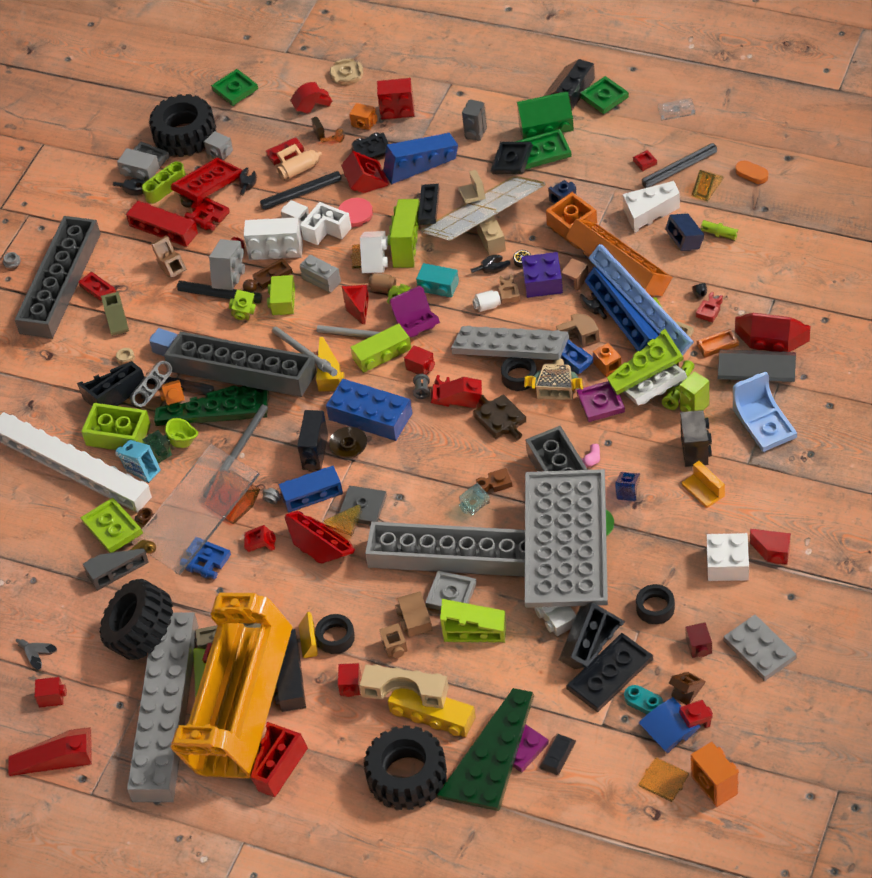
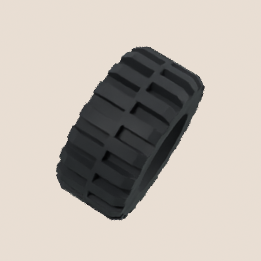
(179, 111)
(136, 619)
(405, 744)

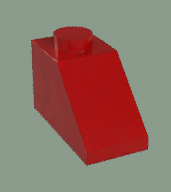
(461, 392)
(771, 545)

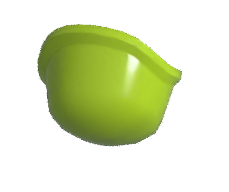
(180, 433)

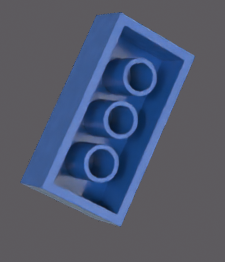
(369, 409)

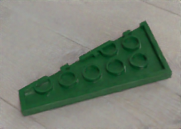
(219, 405)
(487, 765)

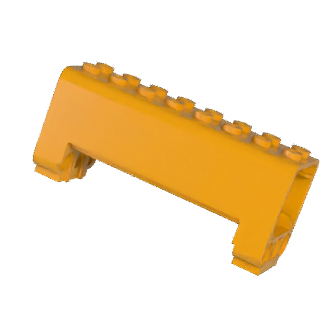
(234, 687)

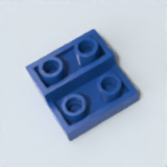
(667, 725)

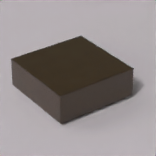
(318, 128)

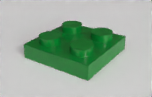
(234, 87)
(604, 94)

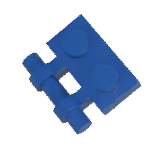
(213, 557)

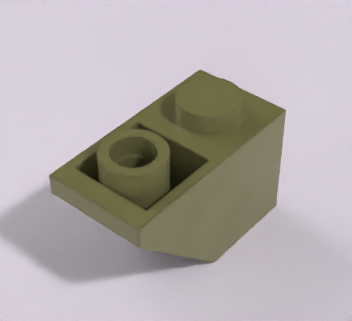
(115, 313)

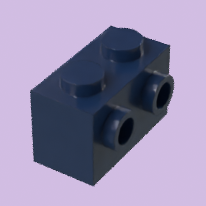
(684, 232)

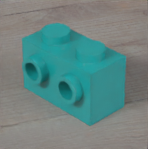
(438, 280)

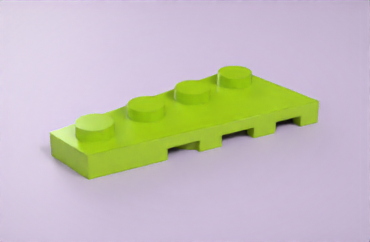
(653, 359)

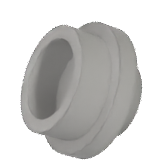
(11, 260)
(271, 495)

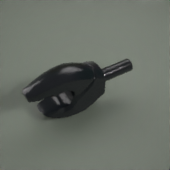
(247, 182)
(131, 186)
(491, 264)
(593, 305)

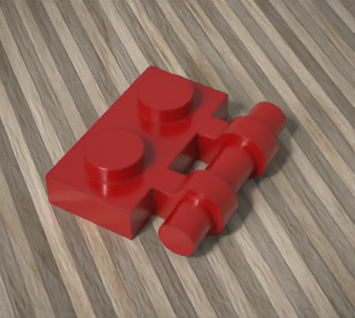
(210, 210)

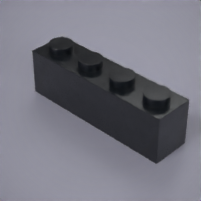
(290, 679)

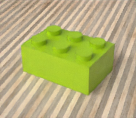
(114, 426)

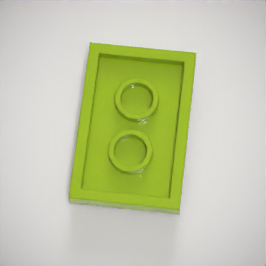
(111, 525)

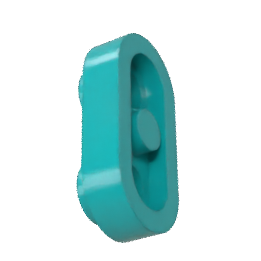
(642, 700)

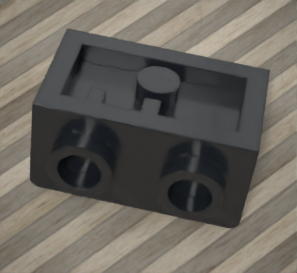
(373, 146)

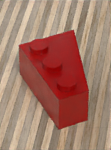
(277, 758)

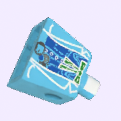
(138, 460)

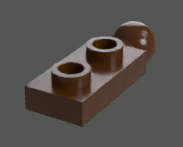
(263, 277)

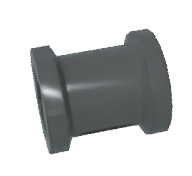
(421, 386)

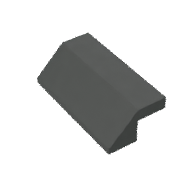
(747, 363)

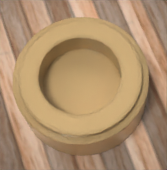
(125, 355)

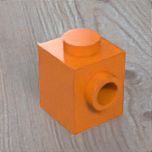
(363, 116)
(606, 359)
(172, 392)

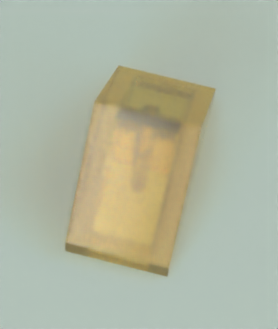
(706, 184)
(345, 521)

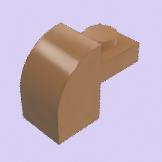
(167, 258)
(581, 327)

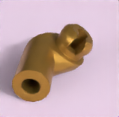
(148, 546)

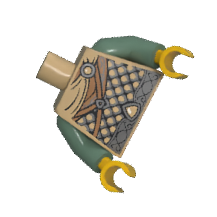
(554, 381)

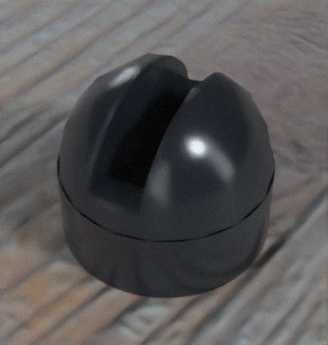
(700, 289)

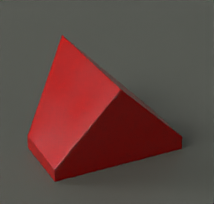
(356, 301)

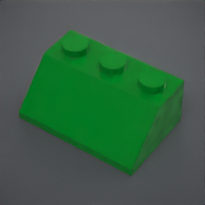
(545, 115)

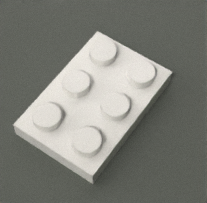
(656, 385)

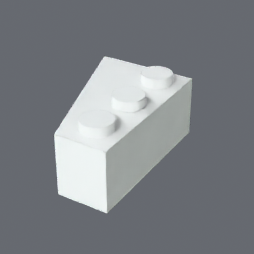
(650, 203)

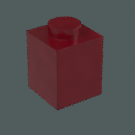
(698, 640)

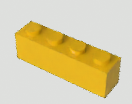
(453, 717)

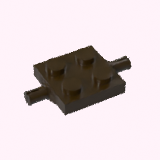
(500, 417)

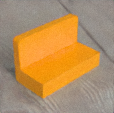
(704, 485)

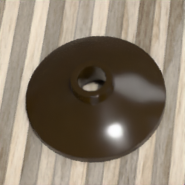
(348, 442)

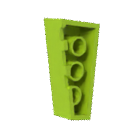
(404, 233)

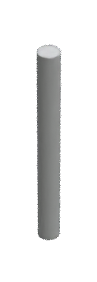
(346, 331)

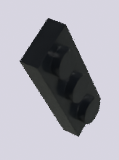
(428, 204)

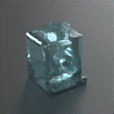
(474, 493)

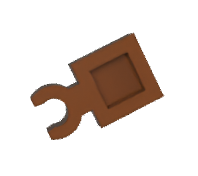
(497, 480)

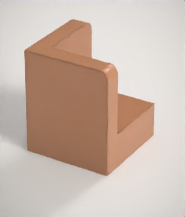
(576, 271)

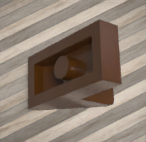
(686, 687)

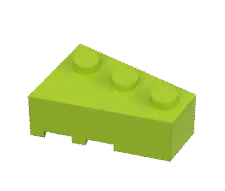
(471, 623)

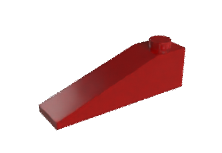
(58, 752)

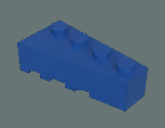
(418, 155)

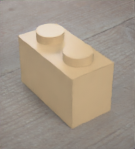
(491, 236)

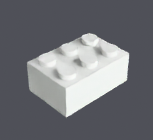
(273, 238)

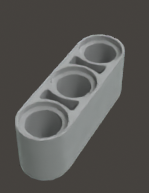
(142, 387)

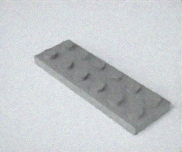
(510, 342)

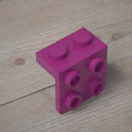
(413, 311)

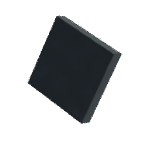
(511, 158)

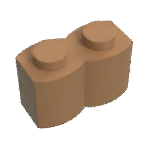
(414, 614)

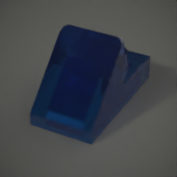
(627, 485)

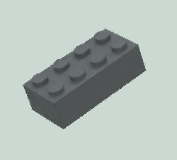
(553, 452)

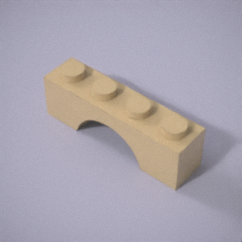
(380, 680)

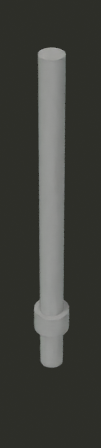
(322, 364)

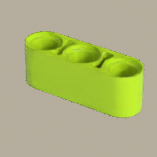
(160, 184)

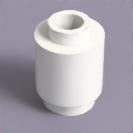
(486, 300)

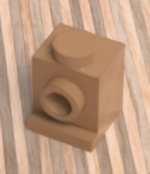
(393, 641)

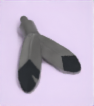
(33, 649)

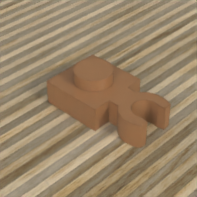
(508, 290)

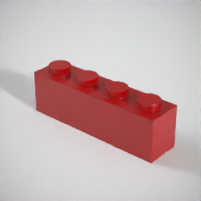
(162, 223)

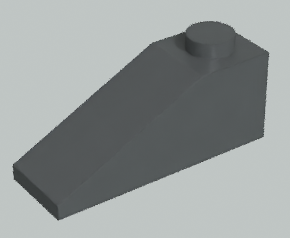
(112, 566)

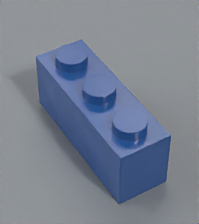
(310, 488)

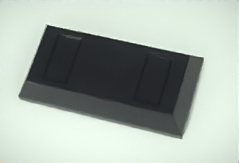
(557, 754)

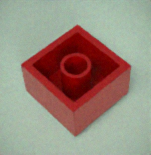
(395, 98)

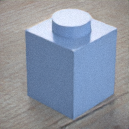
(161, 341)

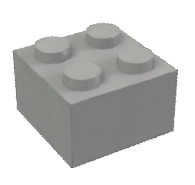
(226, 264)

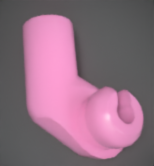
(593, 457)

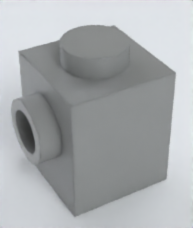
(218, 145)

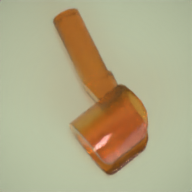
(338, 137)

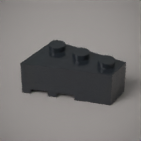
(112, 387)
(588, 635)

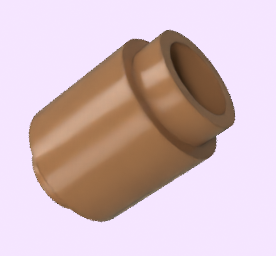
(381, 282)

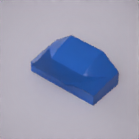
(576, 357)

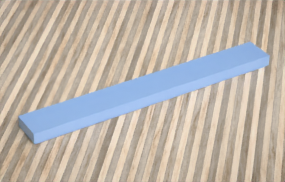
(639, 297)

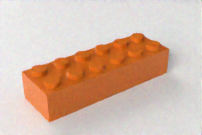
(589, 235)

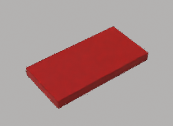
(206, 179)

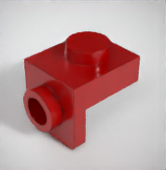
(696, 714)

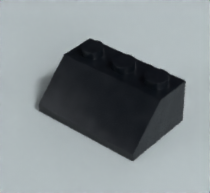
(574, 79)

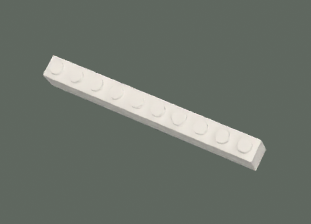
(73, 463)

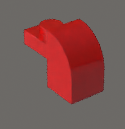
(308, 95)

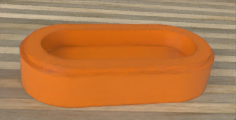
(751, 172)

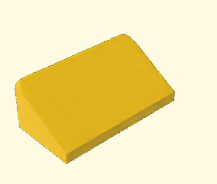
(308, 637)

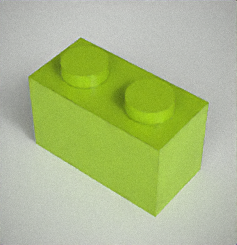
(281, 295)
(694, 393)

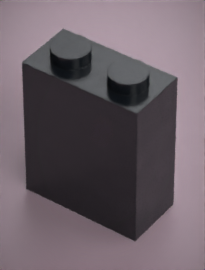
(312, 440)

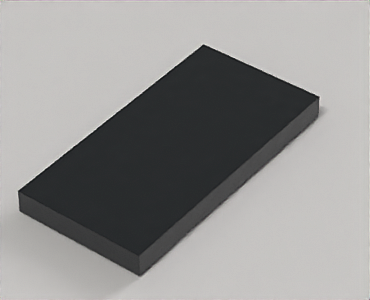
(609, 672)

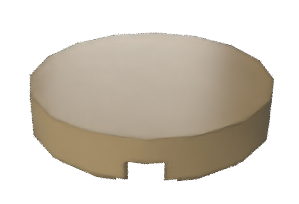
(346, 72)

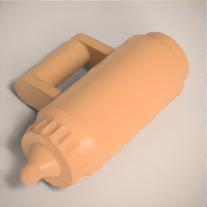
(297, 164)

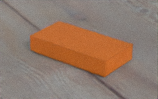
(712, 344)

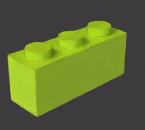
(381, 348)

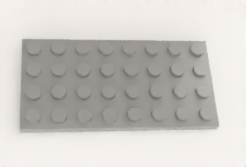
(565, 538)

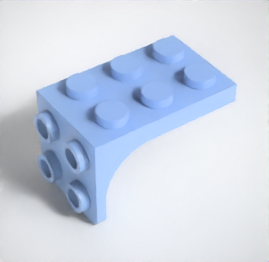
(760, 413)

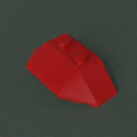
(771, 332)
(316, 539)

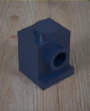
(561, 190)

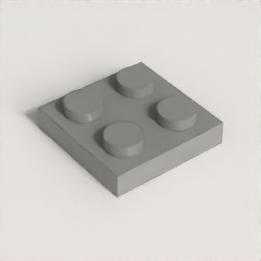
(450, 587)

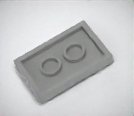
(760, 647)

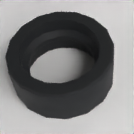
(511, 363)
(655, 617)
(338, 646)

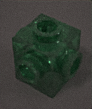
(159, 445)

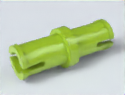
(719, 230)

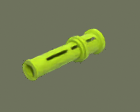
(674, 392)

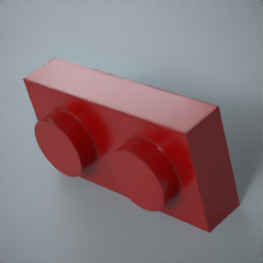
(272, 152)
(96, 286)

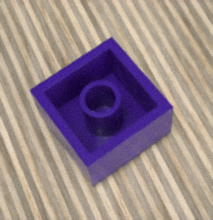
(542, 274)

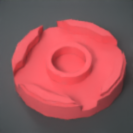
(358, 209)

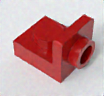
(258, 538)

